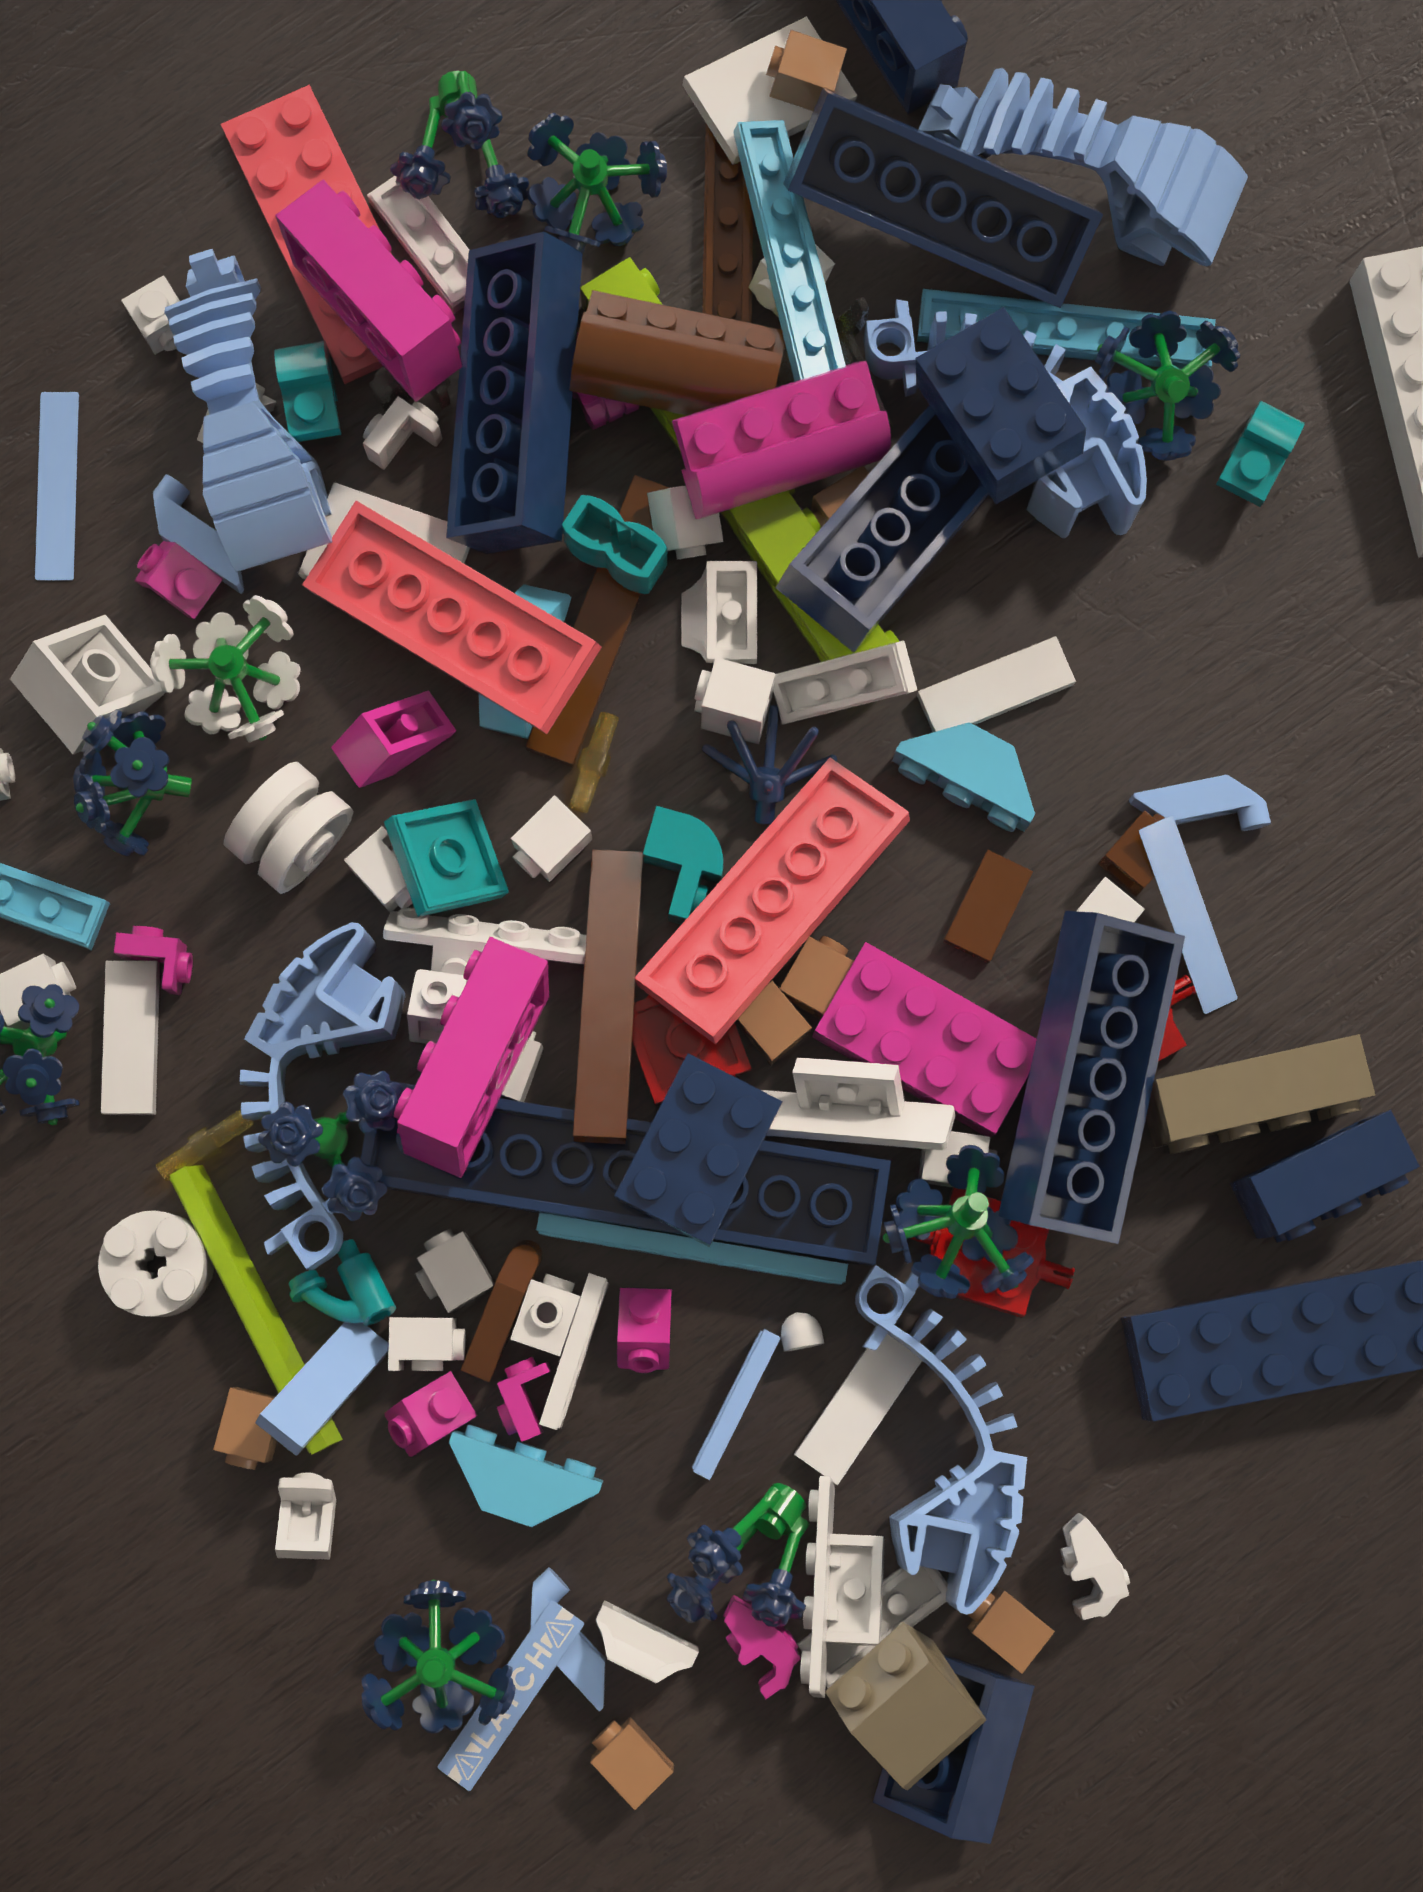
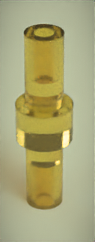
(594, 762)
(204, 1144)

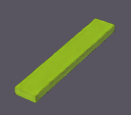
(244, 1286)

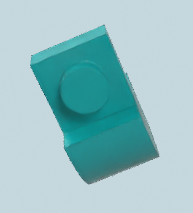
(308, 391)
(1260, 453)
(687, 847)

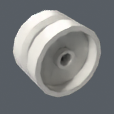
(288, 827)

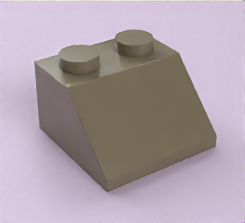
(905, 1705)

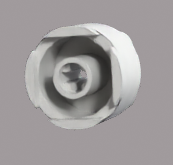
(130, 1248)

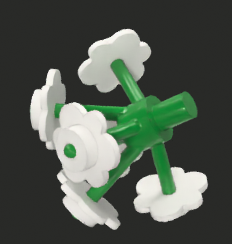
(224, 651)

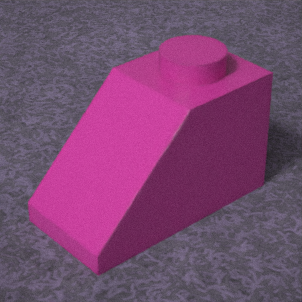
(392, 738)

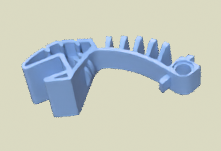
(1160, 179)
(1111, 464)
(256, 476)
(315, 1007)
(973, 1516)

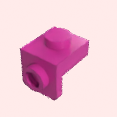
(177, 577)
(150, 945)
(644, 1329)
(517, 1411)
(429, 1414)

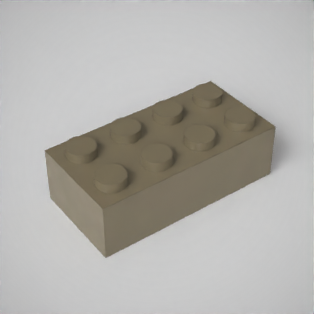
(1258, 1091)

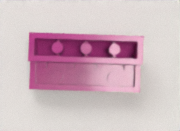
(781, 439)

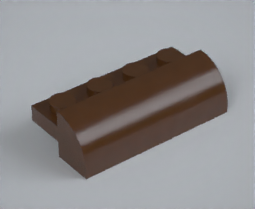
(671, 356)

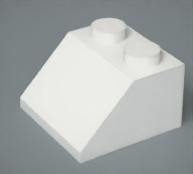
(82, 676)

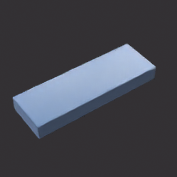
(323, 1385)
(735, 1404)

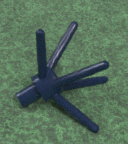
(767, 782)

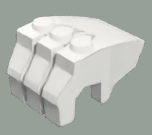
(1091, 1558)

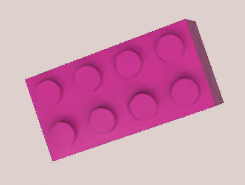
(371, 289)
(938, 1039)
(473, 1056)

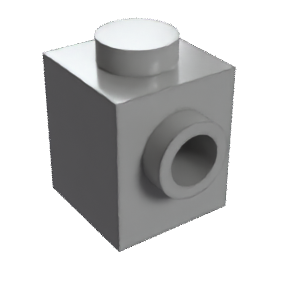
(453, 1270)

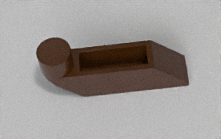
(502, 1310)

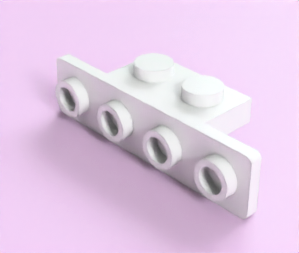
(461, 934)
(858, 1106)
(846, 1588)

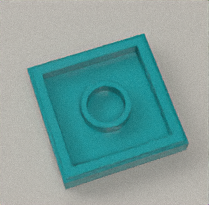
(446, 857)

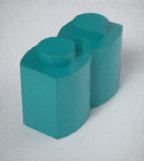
(602, 539)

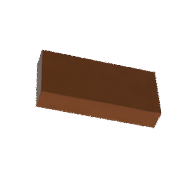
(988, 906)

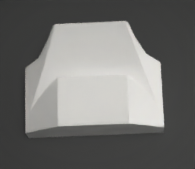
(722, 612)
(642, 1645)

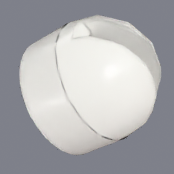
(801, 1332)

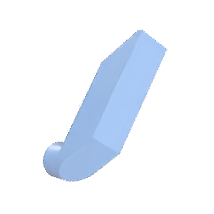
(190, 532)
(1205, 800)
(582, 1660)

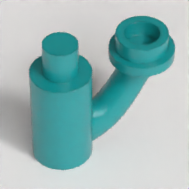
(368, 1293)

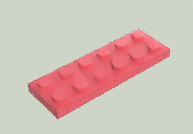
(284, 154)
(452, 617)
(772, 900)

